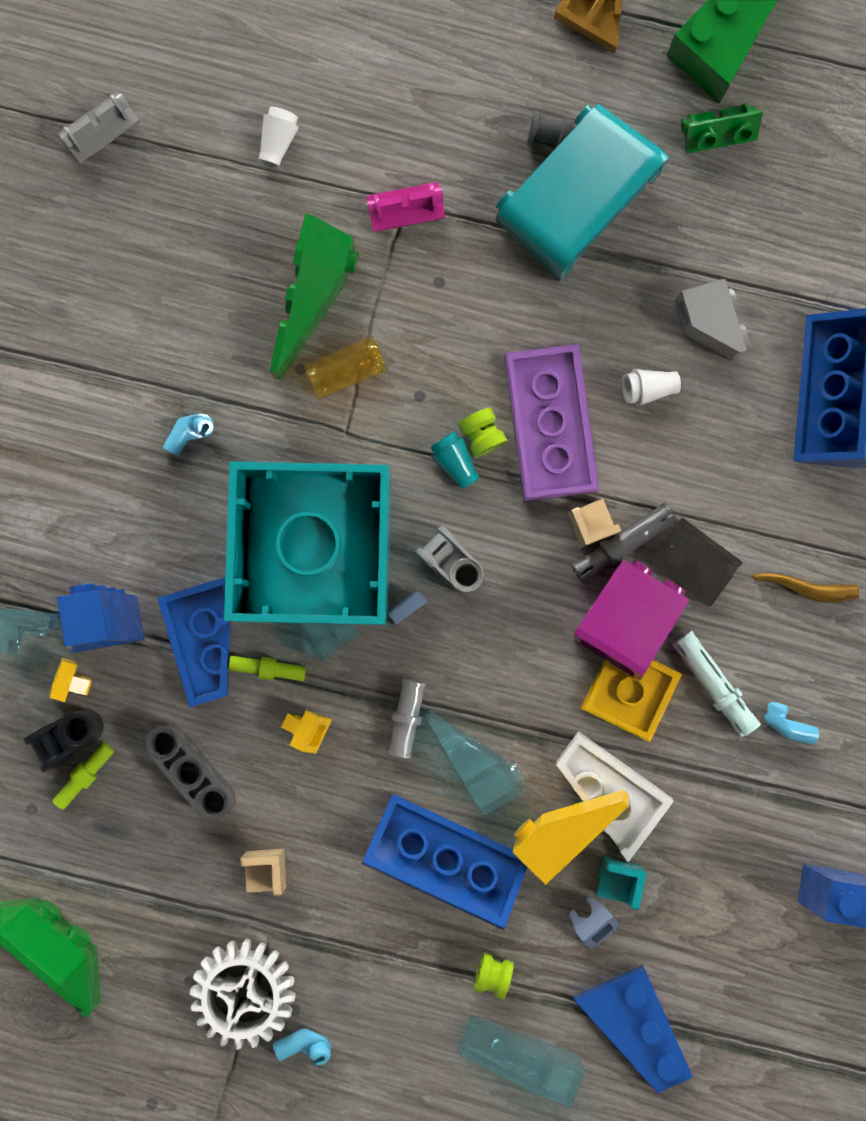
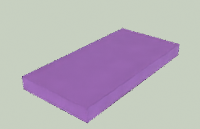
(551, 422)

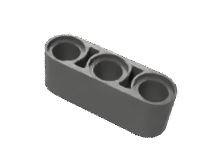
(172, 764)

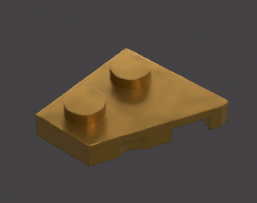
(593, 19)

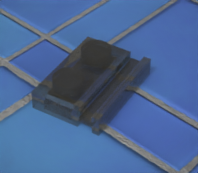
(695, 562)

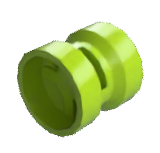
(482, 432)

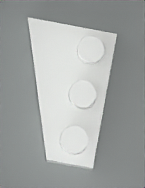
(598, 773)

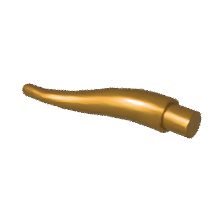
(820, 593)

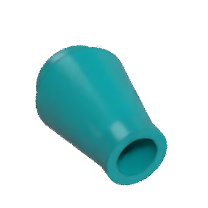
(455, 459)

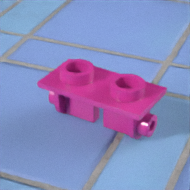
(406, 206)

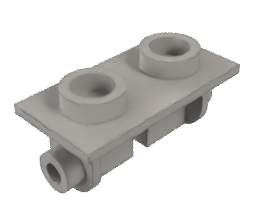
(99, 127)

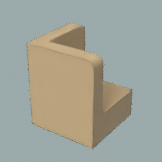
(592, 523)
(265, 870)

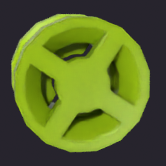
(493, 976)

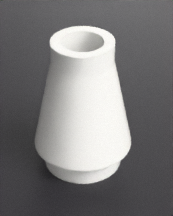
(277, 134)
(649, 385)

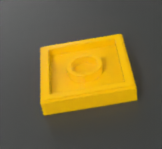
(630, 702)

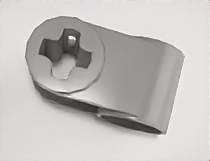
(450, 560)

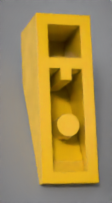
(563, 833)

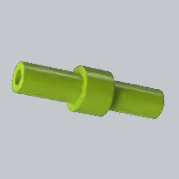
(267, 668)
(83, 775)

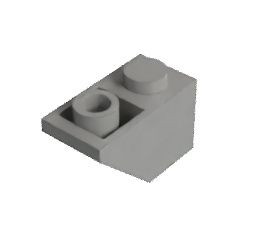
(711, 318)

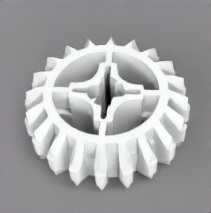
(228, 990)

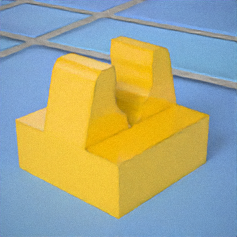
(68, 680)
(307, 730)

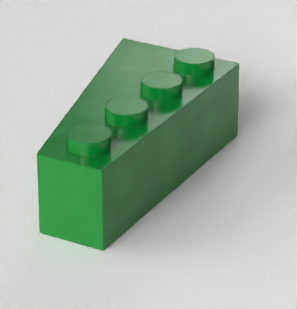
(718, 40)

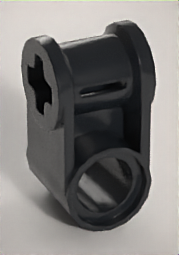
(60, 741)

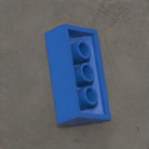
(833, 391)

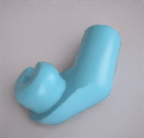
(187, 429)
(790, 729)
(306, 1042)

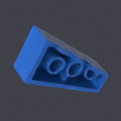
(99, 618)

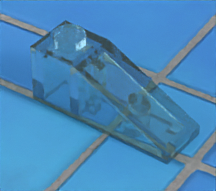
(482, 769)
(523, 1060)

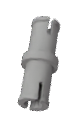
(406, 718)

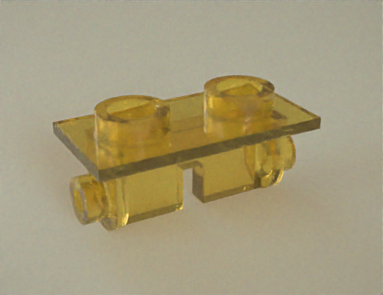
(345, 367)

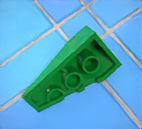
(322, 266)

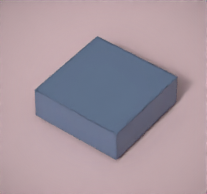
(407, 608)

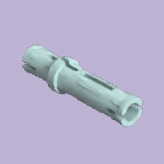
(720, 689)

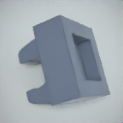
(596, 926)

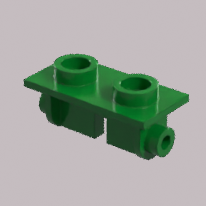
(733, 127)

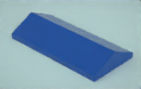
(446, 861)

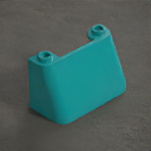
(580, 189)

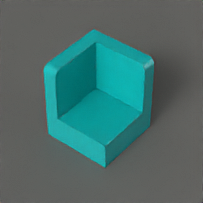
(621, 881)

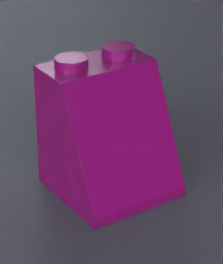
(631, 618)

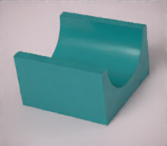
(308, 543)

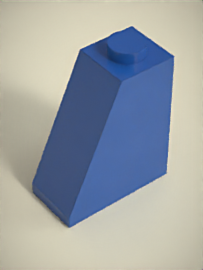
(834, 895)

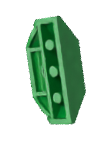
(52, 950)

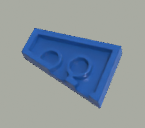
(199, 639)
(637, 1025)

